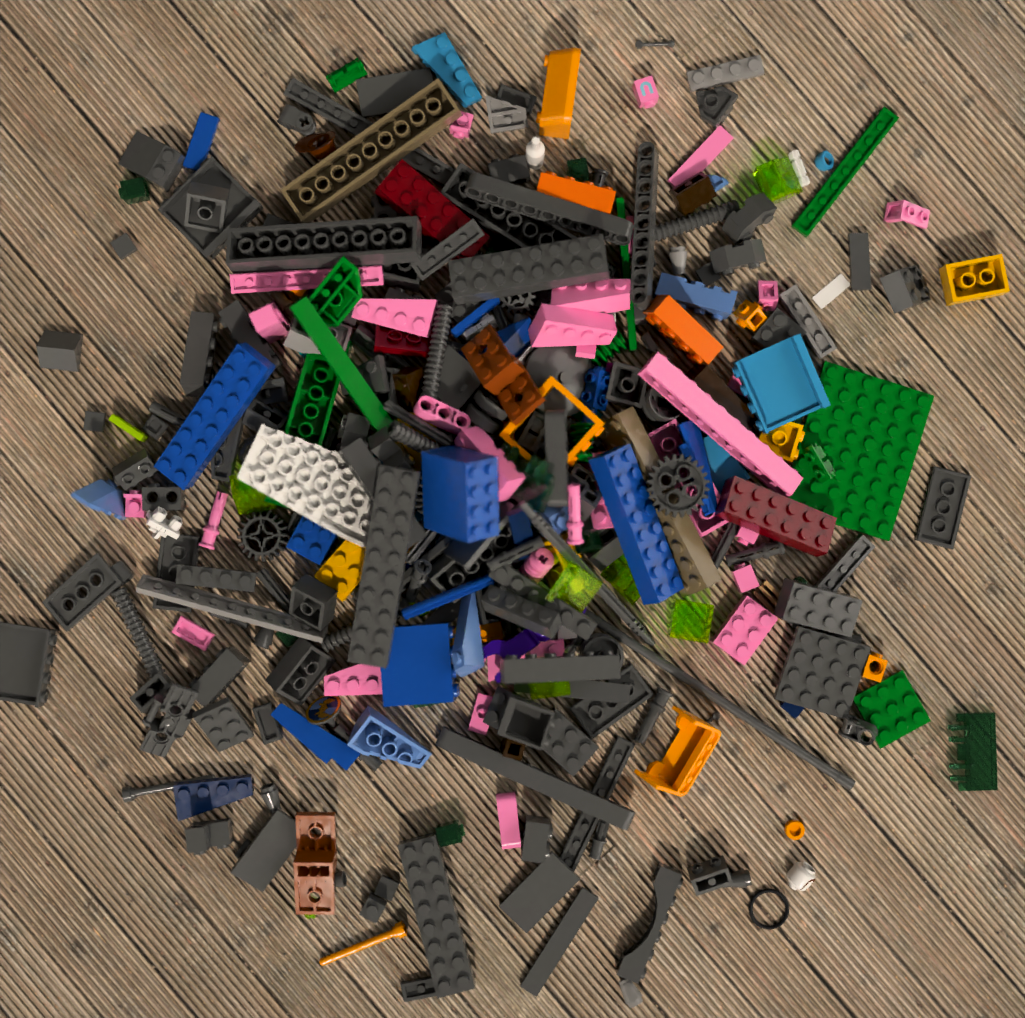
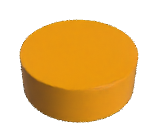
(794, 829)

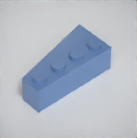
(696, 296)

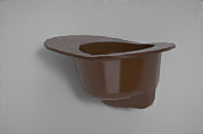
(317, 145)

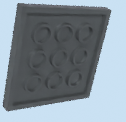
(821, 672)

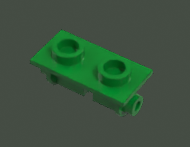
(346, 75)
(822, 470)

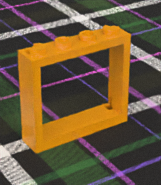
(583, 444)

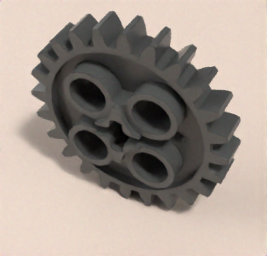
(684, 501)

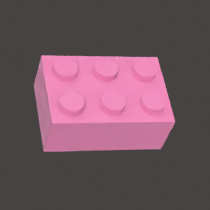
(744, 629)

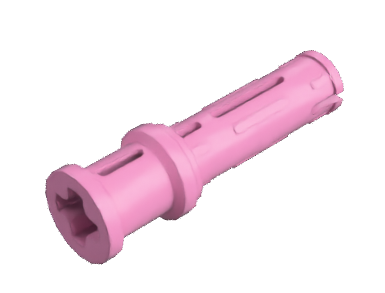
(574, 523)
(211, 530)

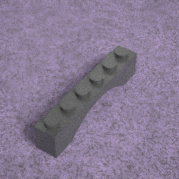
(634, 959)

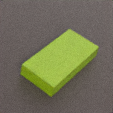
(128, 428)

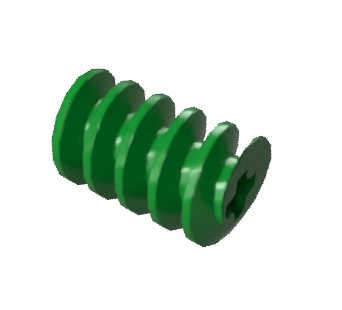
(603, 351)
(580, 430)

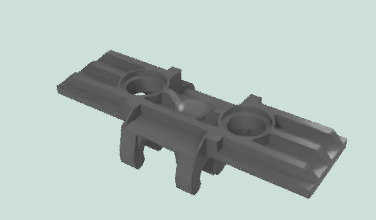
(178, 716)

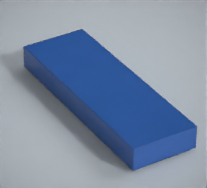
(201, 141)
(474, 317)

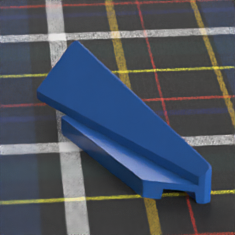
(694, 447)
(315, 738)

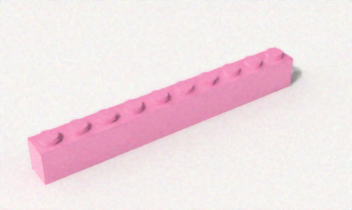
(720, 425)

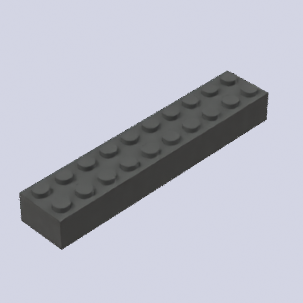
(324, 244)
(384, 565)

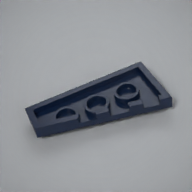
(207, 794)

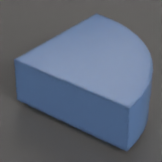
(718, 182)

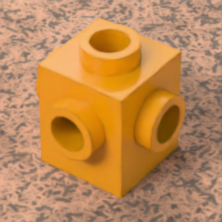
(750, 315)

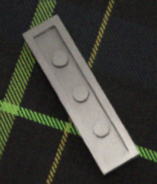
(725, 73)
(806, 318)

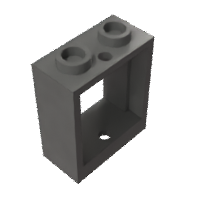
(551, 721)

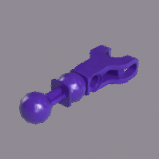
(517, 645)

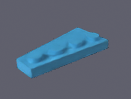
(445, 63)

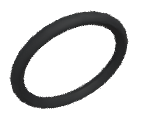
(768, 926)

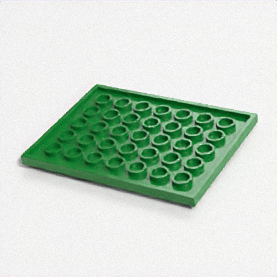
(870, 442)

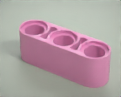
(431, 415)
(508, 820)

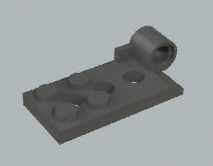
(111, 580)

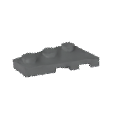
(374, 374)

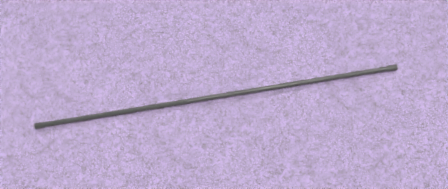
(838, 776)

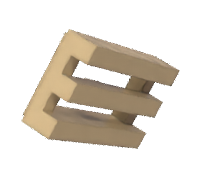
(764, 603)

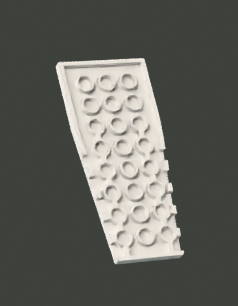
(308, 482)

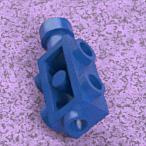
(595, 390)

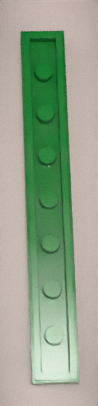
(845, 172)
(625, 272)
(341, 364)

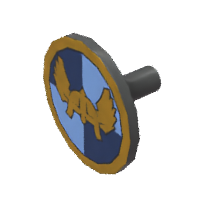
(324, 710)

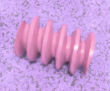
(537, 564)

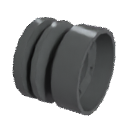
(654, 413)

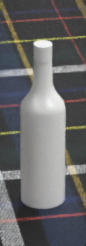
(535, 154)

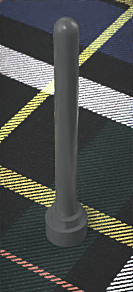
(130, 793)

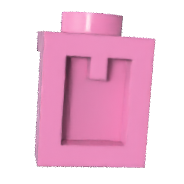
(462, 126)
(767, 295)
(133, 504)

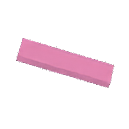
(702, 156)

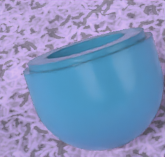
(820, 161)

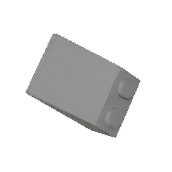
(300, 341)

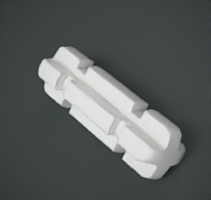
(799, 168)

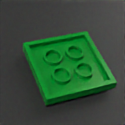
(891, 708)

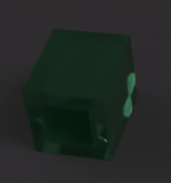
(578, 169)
(134, 191)
(591, 542)
(450, 833)

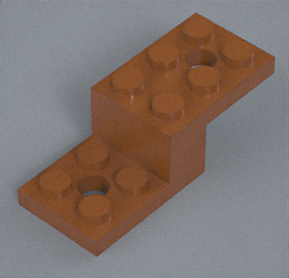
(503, 374)
(315, 863)

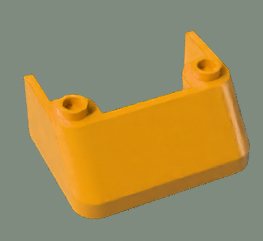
(559, 92)
(685, 755)

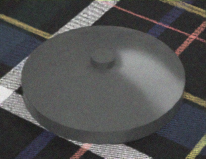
(565, 368)

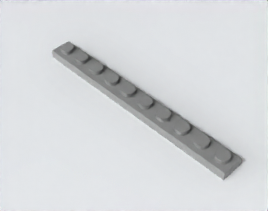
(228, 607)

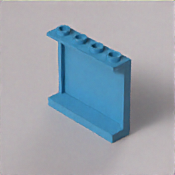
(780, 383)

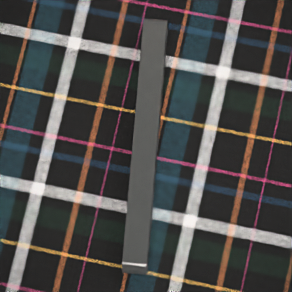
(535, 778)

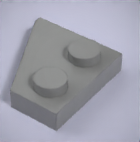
(505, 116)

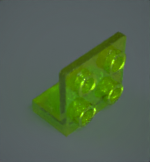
(575, 587)

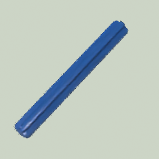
(447, 596)

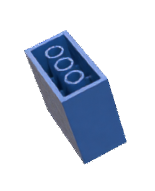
(460, 493)
(420, 666)

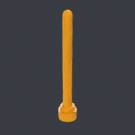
(398, 930)

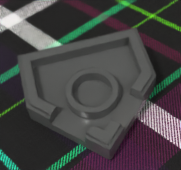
(715, 104)

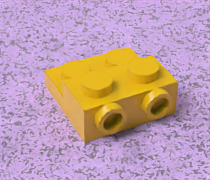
(784, 440)

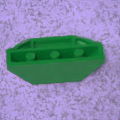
(337, 293)

